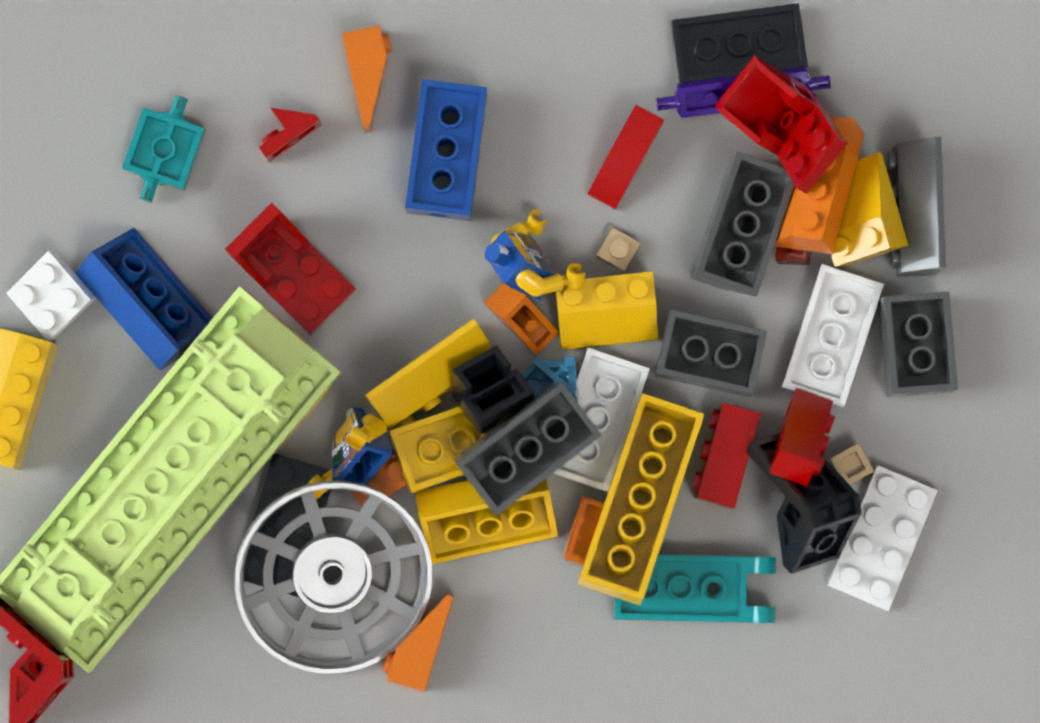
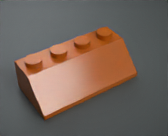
(816, 217)

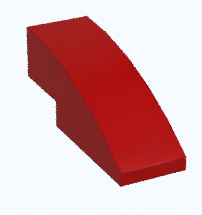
(625, 157)

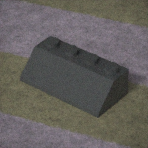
(920, 204)
(743, 225)
(527, 447)

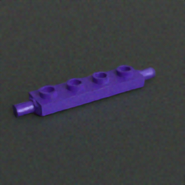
(700, 96)

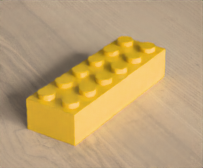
(641, 499)

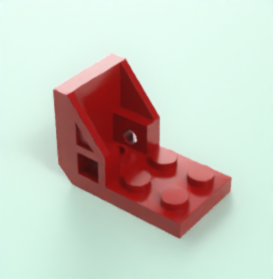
(784, 120)
(290, 269)
(29, 688)

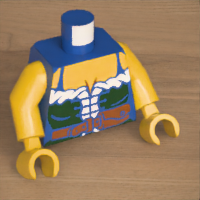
(524, 264)
(357, 449)

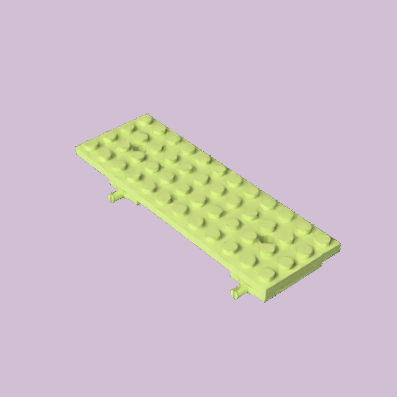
(165, 479)

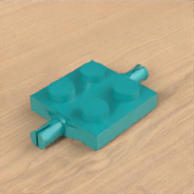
(163, 149)

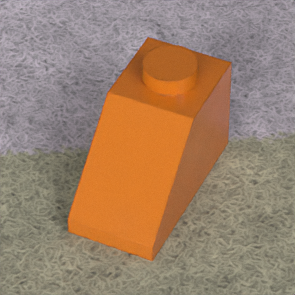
(521, 317)

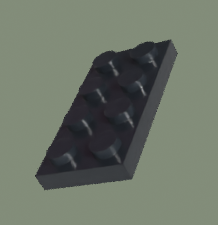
(726, 42)
(282, 477)

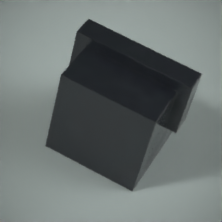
(489, 389)

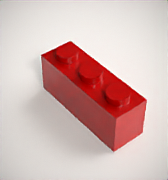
(803, 437)
(725, 455)

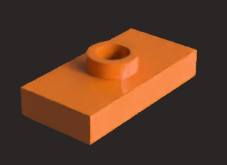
(583, 530)

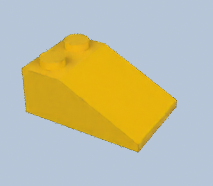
(871, 216)

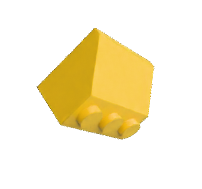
(608, 311)

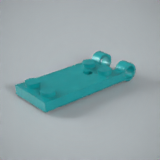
(680, 590)

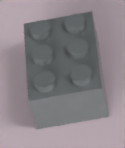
(918, 344)
(710, 353)

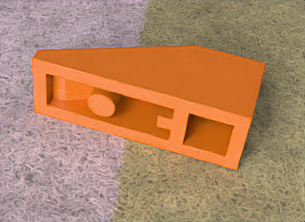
(368, 65)
(416, 654)

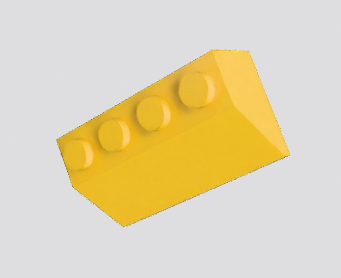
(426, 377)
(23, 379)
(462, 524)

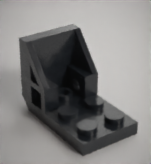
(812, 518)

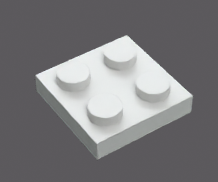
(51, 295)

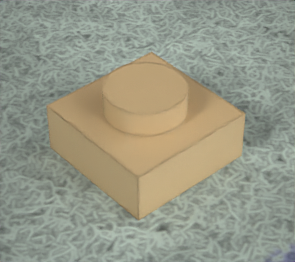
(618, 249)
(852, 464)

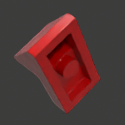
(296, 127)

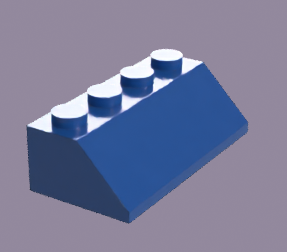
(144, 297)

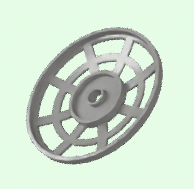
(341, 593)

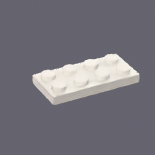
(832, 334)
(609, 396)
(883, 538)

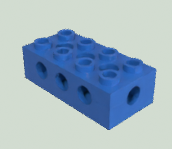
(431, 133)

